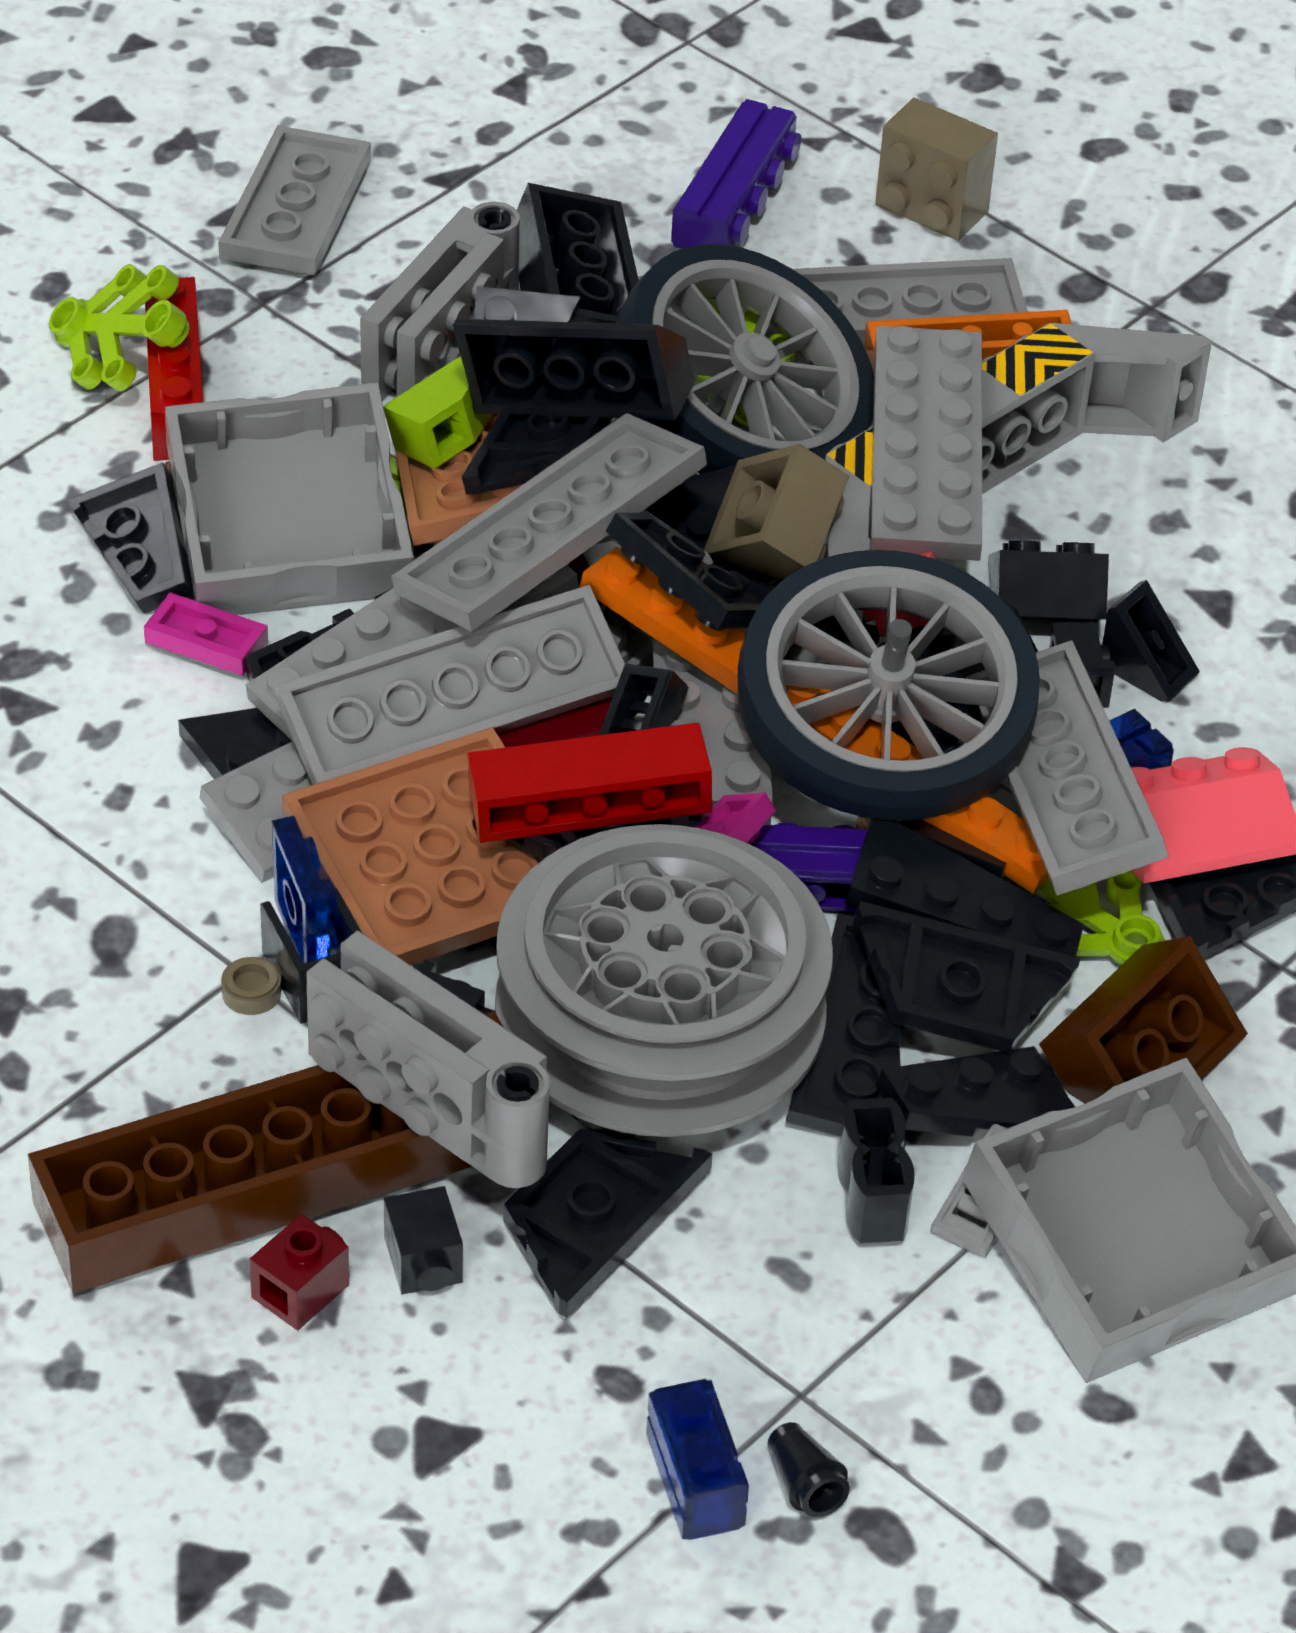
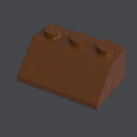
(1143, 1018)

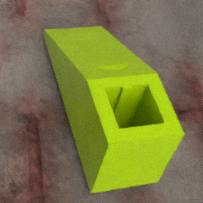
(435, 417)

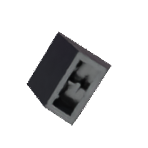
(1051, 584)

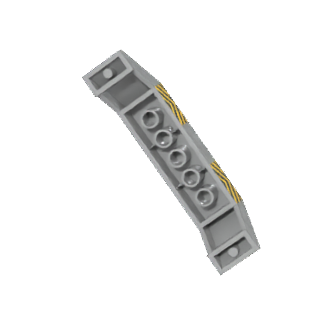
(1044, 396)

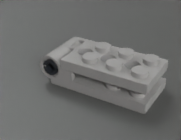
(411, 323)
(431, 1060)

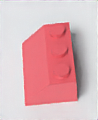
(1217, 813)

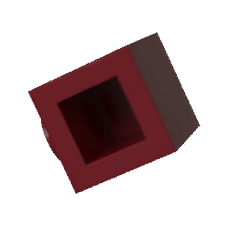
(300, 1271)

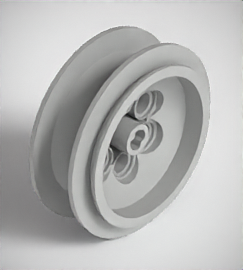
(665, 978)

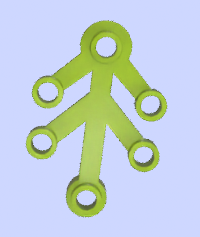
(77, 320)
(1113, 936)

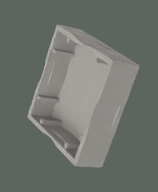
(287, 499)
(1135, 1219)

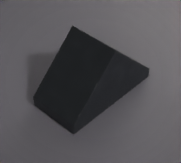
(1147, 645)

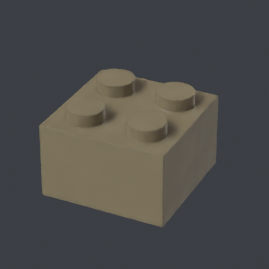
(936, 168)
(777, 513)

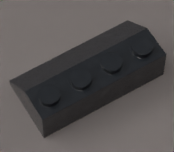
(576, 249)
(574, 368)

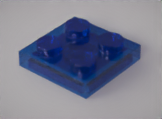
(300, 893)

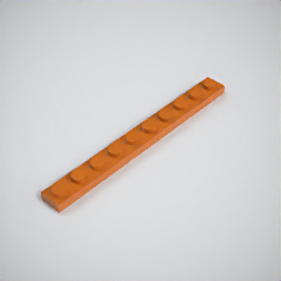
(637, 597)

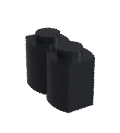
(876, 1170)

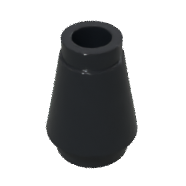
(808, 1471)

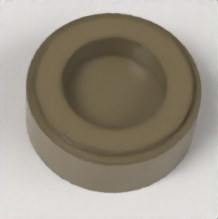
(251, 985)

